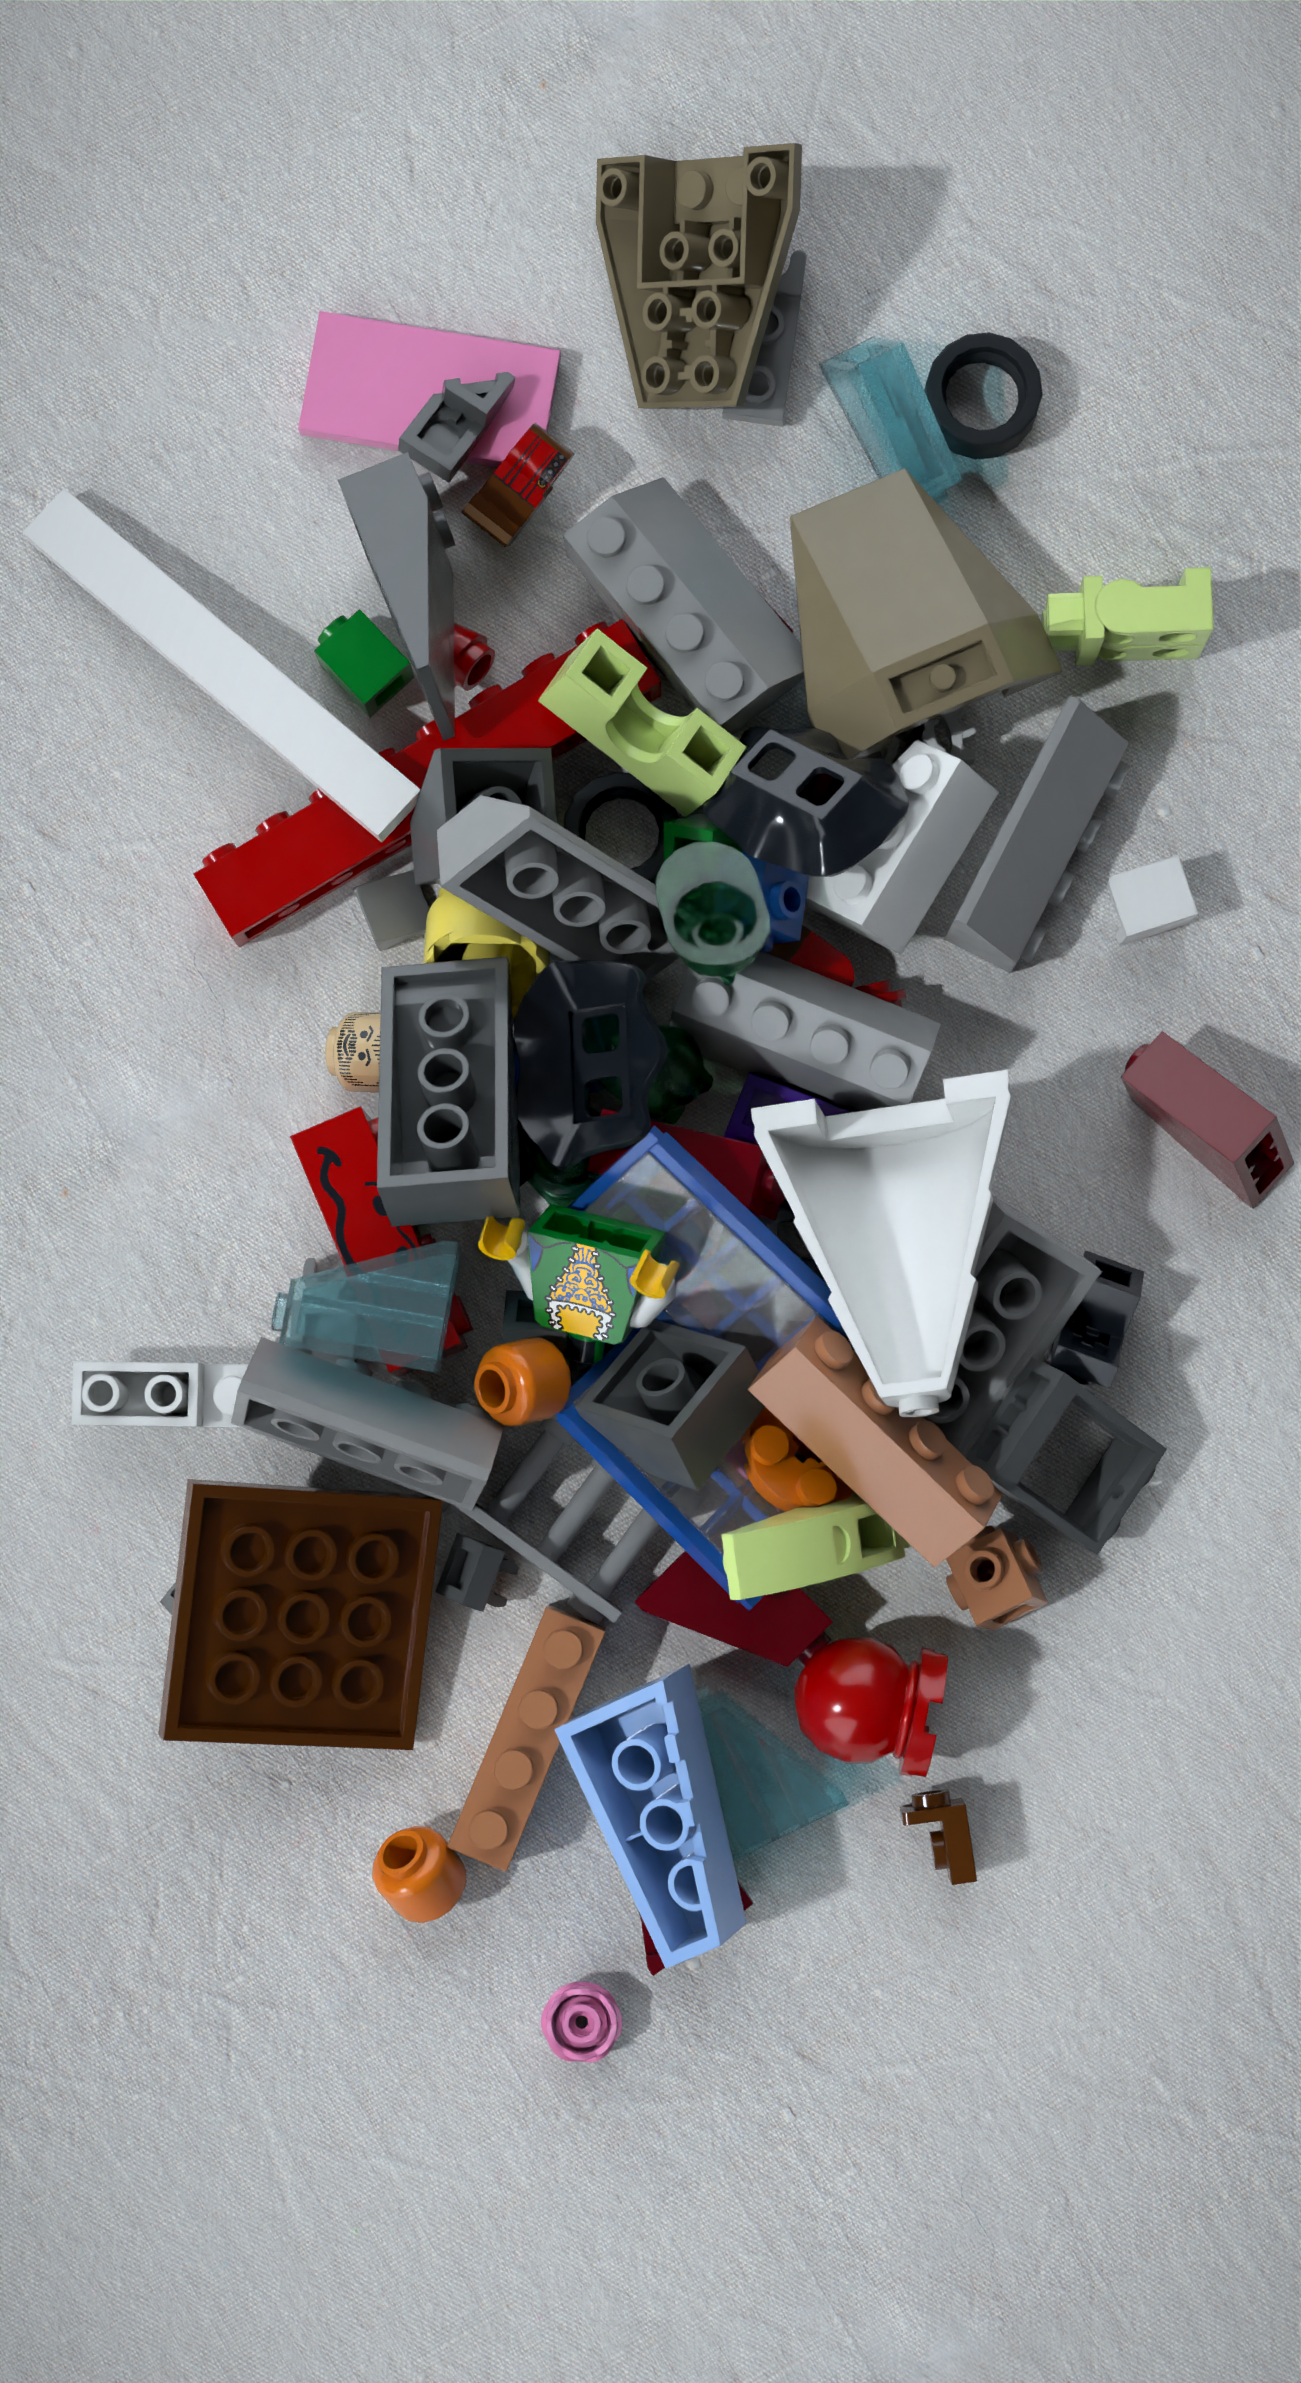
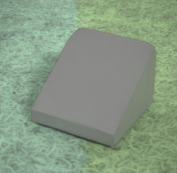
(393, 908)

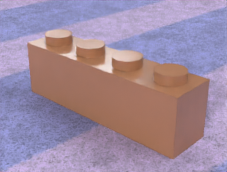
(887, 1459)
(526, 1737)

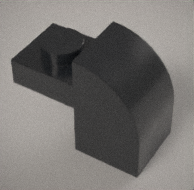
(1094, 1334)

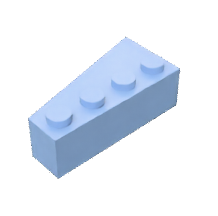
(660, 1811)

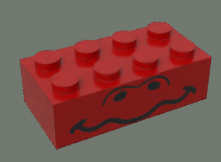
(342, 1172)

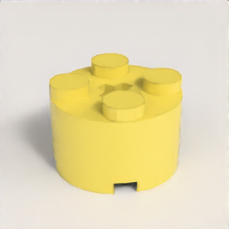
(466, 933)

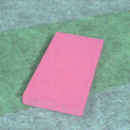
(378, 375)

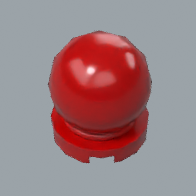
(868, 1702)

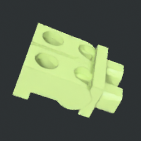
(1132, 620)

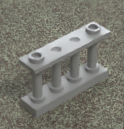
(589, 1598)

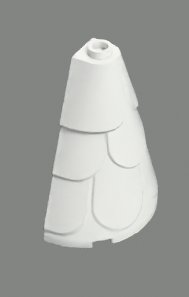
(896, 1222)

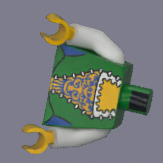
(586, 1274)

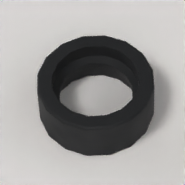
(999, 352)
(621, 786)

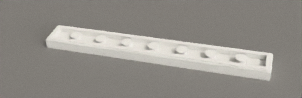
(223, 665)

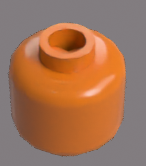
(523, 1381)
(419, 1874)

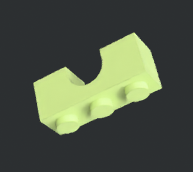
(670, 754)

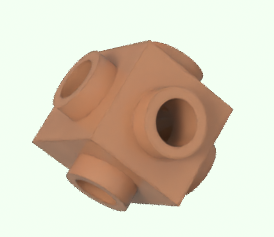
(996, 1578)

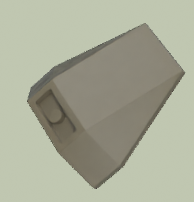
(696, 266)
(903, 616)

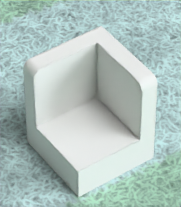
(1151, 899)

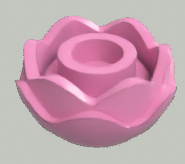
(576, 2042)

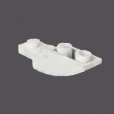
(155, 1394)

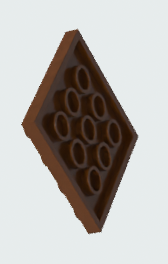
(299, 1616)

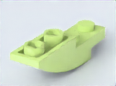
(808, 1548)

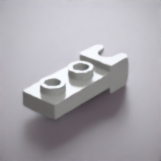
(771, 374)

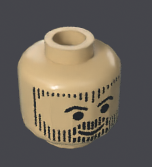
(354, 1052)

